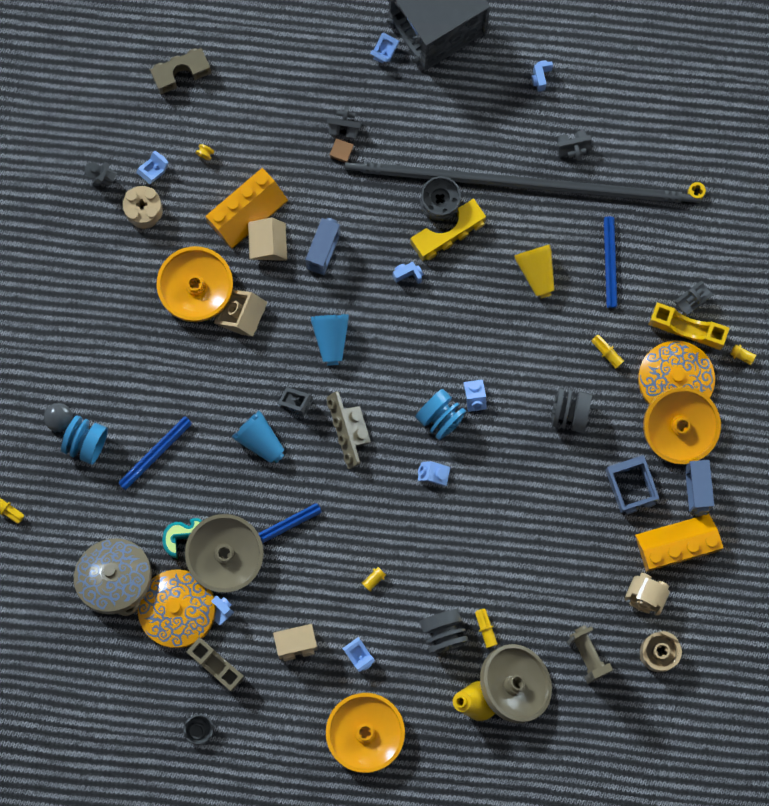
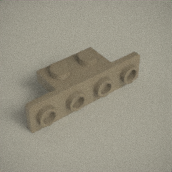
(349, 427)

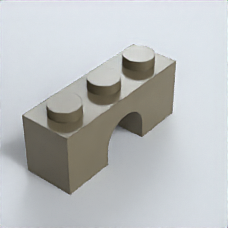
(193, 62)
(215, 664)

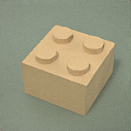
(295, 642)

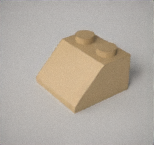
(242, 313)

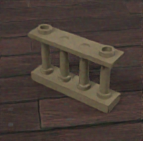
(595, 667)

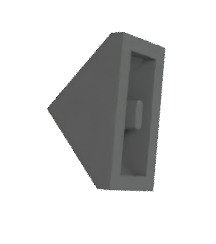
(296, 401)

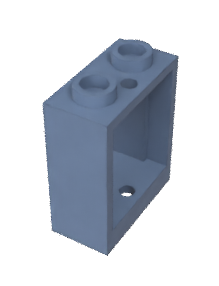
(323, 246)
(625, 466)
(699, 487)

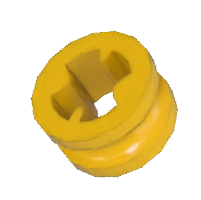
(204, 152)
(702, 190)

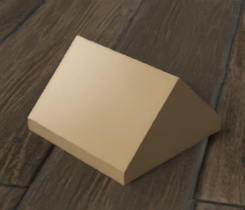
(267, 239)

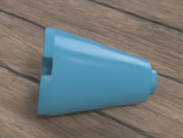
(331, 336)
(260, 438)

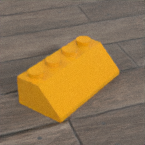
(250, 202)
(679, 542)

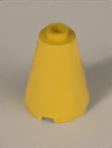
(538, 269)
(472, 702)

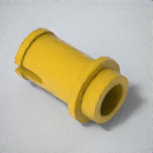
(742, 354)
(374, 578)

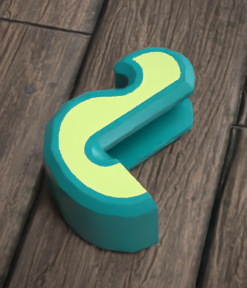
(175, 532)

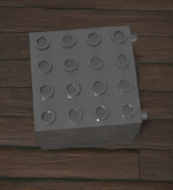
(438, 26)

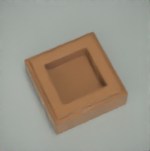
(341, 150)

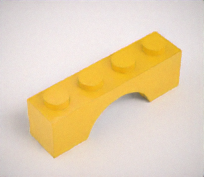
(428, 243)
(672, 321)

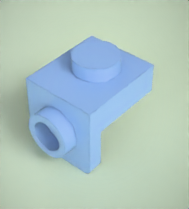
(385, 48)
(538, 78)
(153, 168)
(404, 271)
(475, 395)
(433, 473)
(223, 610)
(358, 655)

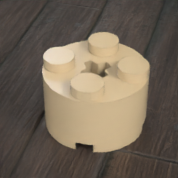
(152, 210)
(647, 594)
(670, 646)

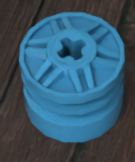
(440, 414)
(80, 438)

